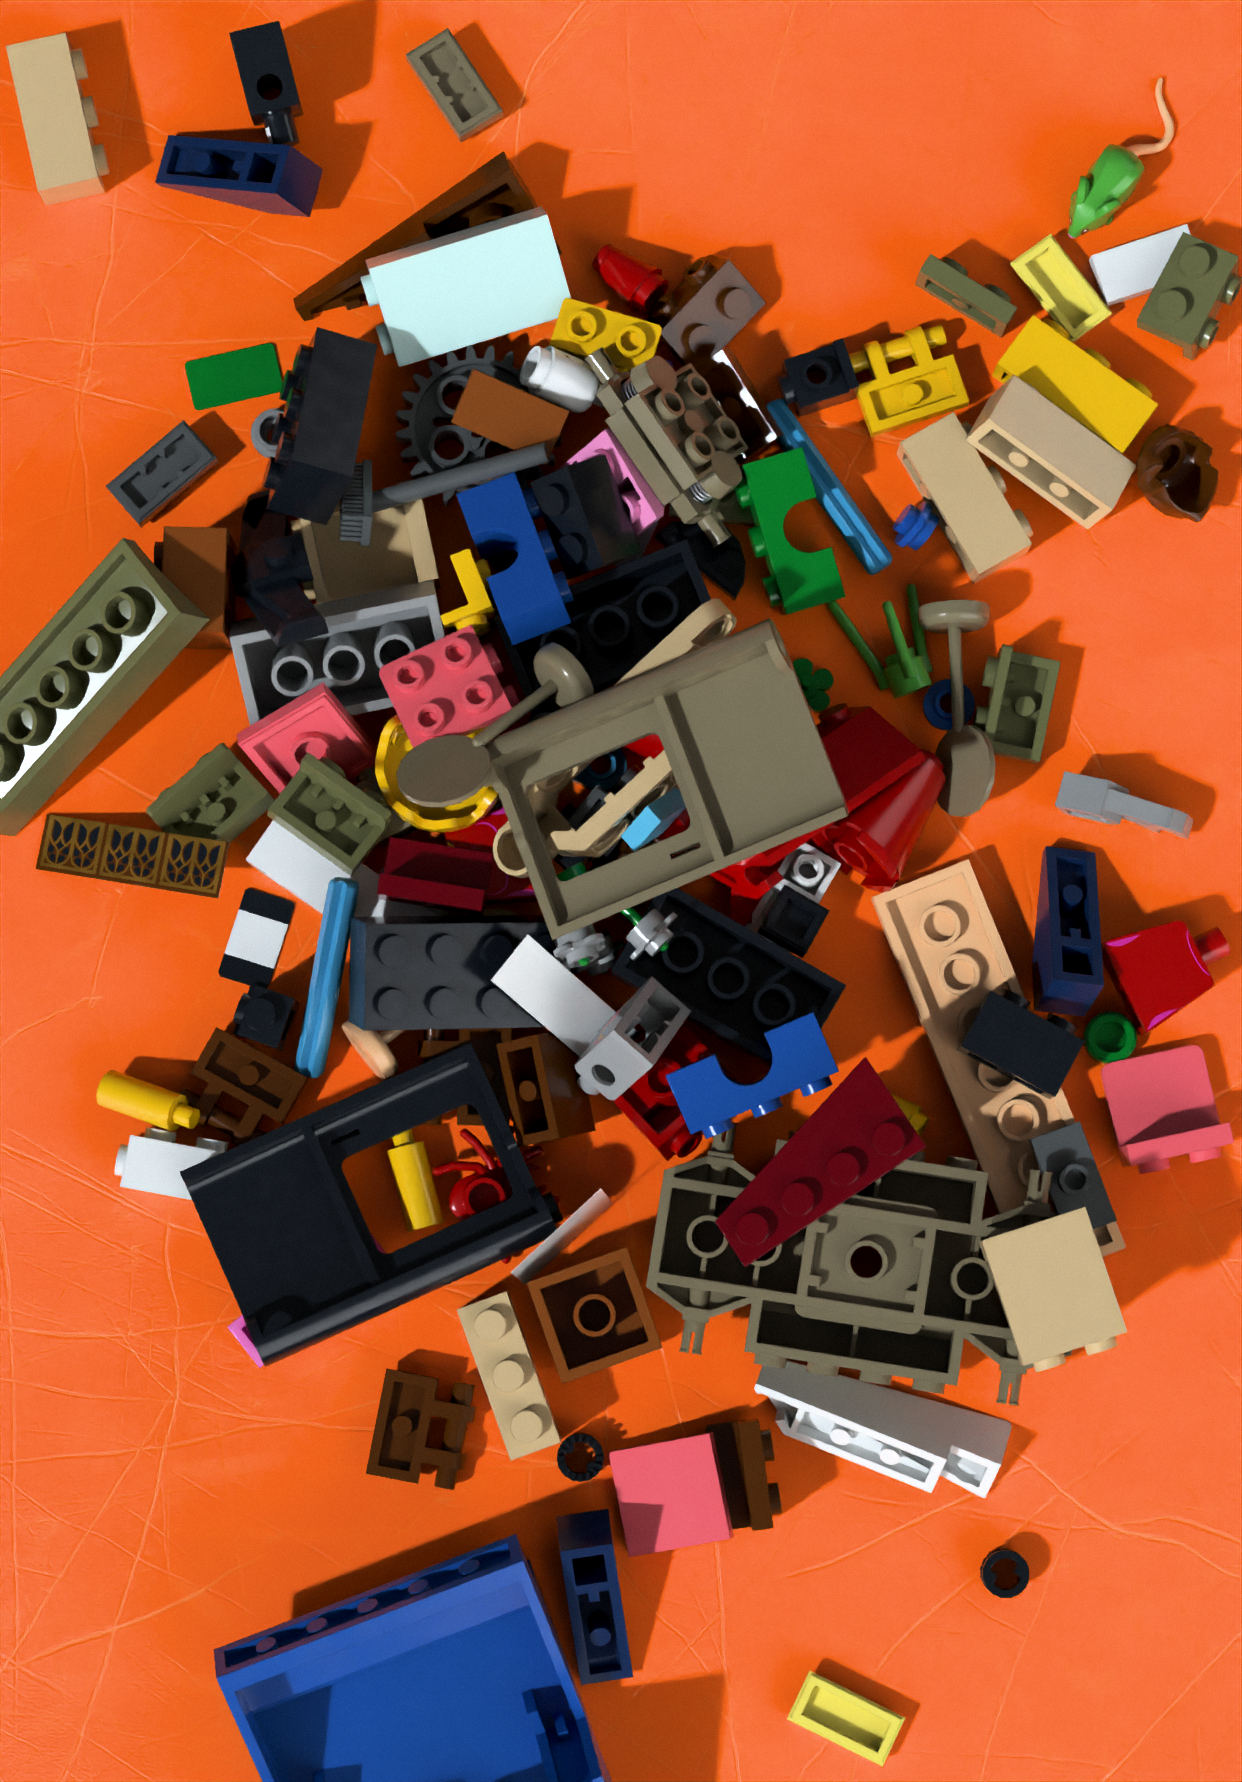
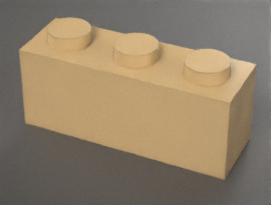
(58, 118)
(1051, 452)
(965, 497)
(509, 1375)

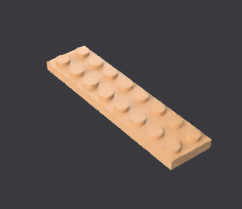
(949, 963)

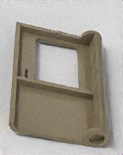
(736, 749)

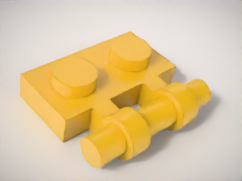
(910, 394)

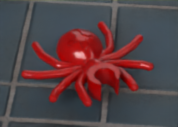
(488, 1187)

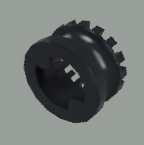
(567, 1447)
(989, 1577)

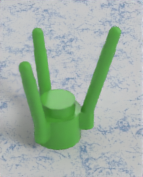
(905, 669)

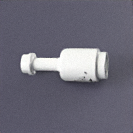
(560, 379)

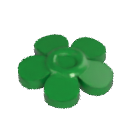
(814, 685)

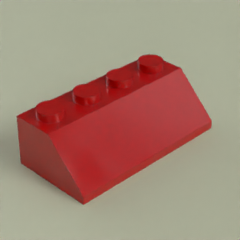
(865, 758)

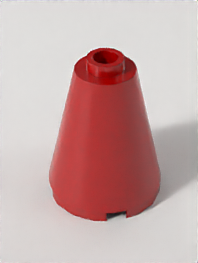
(886, 827)

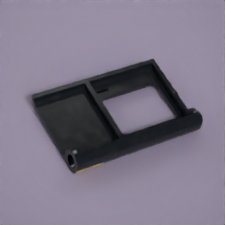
(297, 1234)

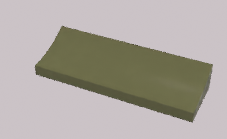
(86, 675)

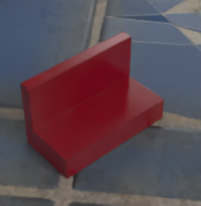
(435, 876)

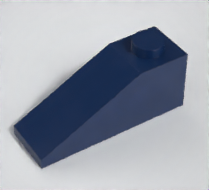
(241, 173)
(1067, 934)
(594, 1596)

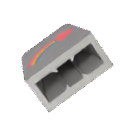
(615, 1060)

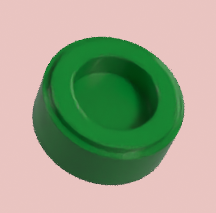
(1109, 1037)

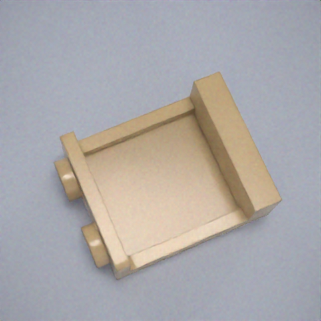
(396, 557)
(1054, 1289)

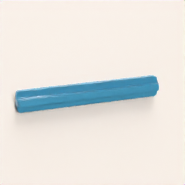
(832, 494)
(326, 977)

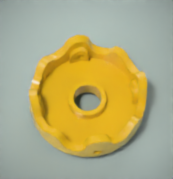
(391, 750)

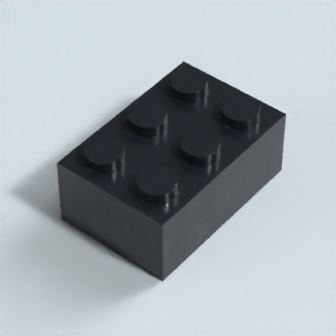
(319, 426)

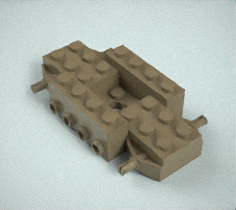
(812, 1302)

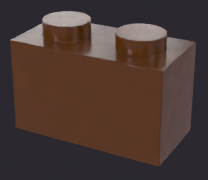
(543, 1089)

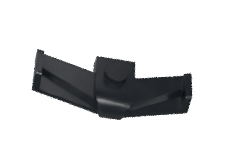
(269, 574)

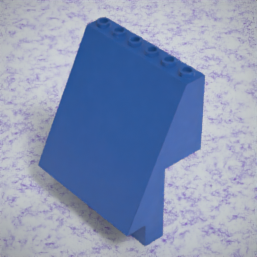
(417, 1683)

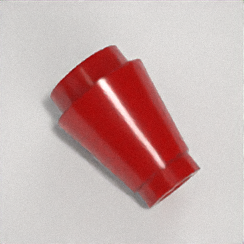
(630, 278)

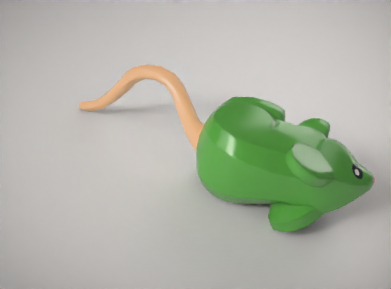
(1113, 178)

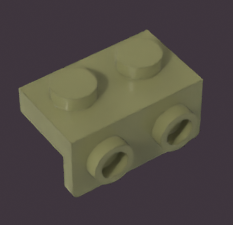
(1191, 294)
(1017, 703)
(212, 799)
(331, 813)

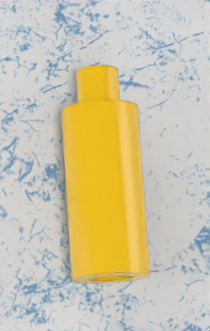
(146, 1101)
(414, 1182)

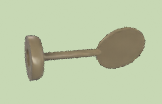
(965, 748)
(456, 766)

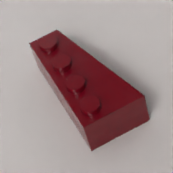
(830, 1158)

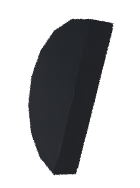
(719, 565)

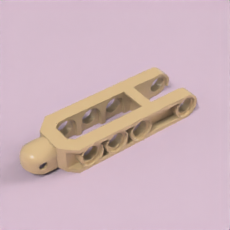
(601, 831)

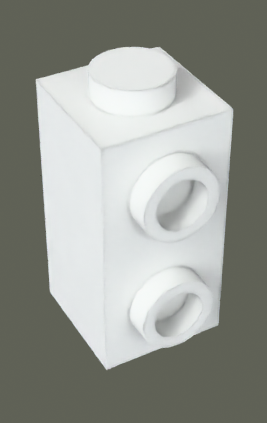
(156, 1161)

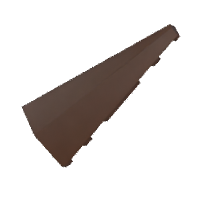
(479, 198)

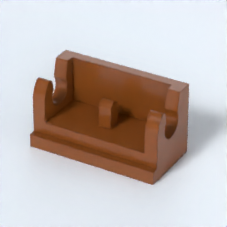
(507, 413)

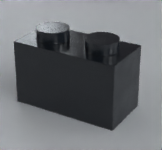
(586, 517)
(1021, 1043)

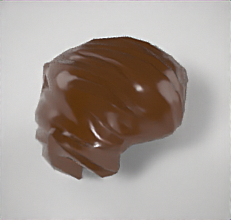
(1177, 473)

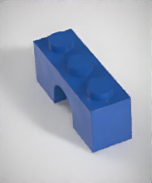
(527, 592)
(711, 1097)

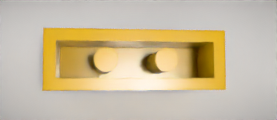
(1078, 382)

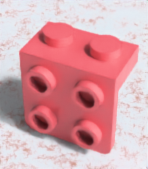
(448, 688)
(1163, 1109)

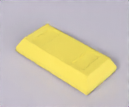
(1061, 288)
(845, 1718)

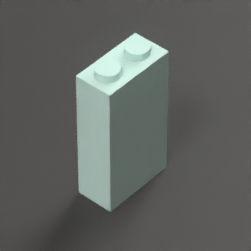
(467, 286)

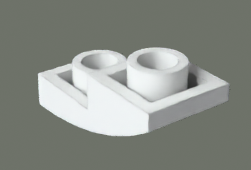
(803, 871)

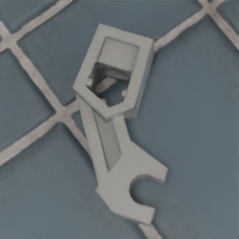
(1110, 802)

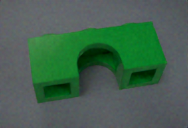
(796, 577)

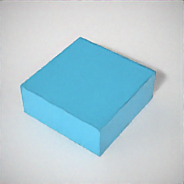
(654, 819)

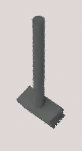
(360, 502)

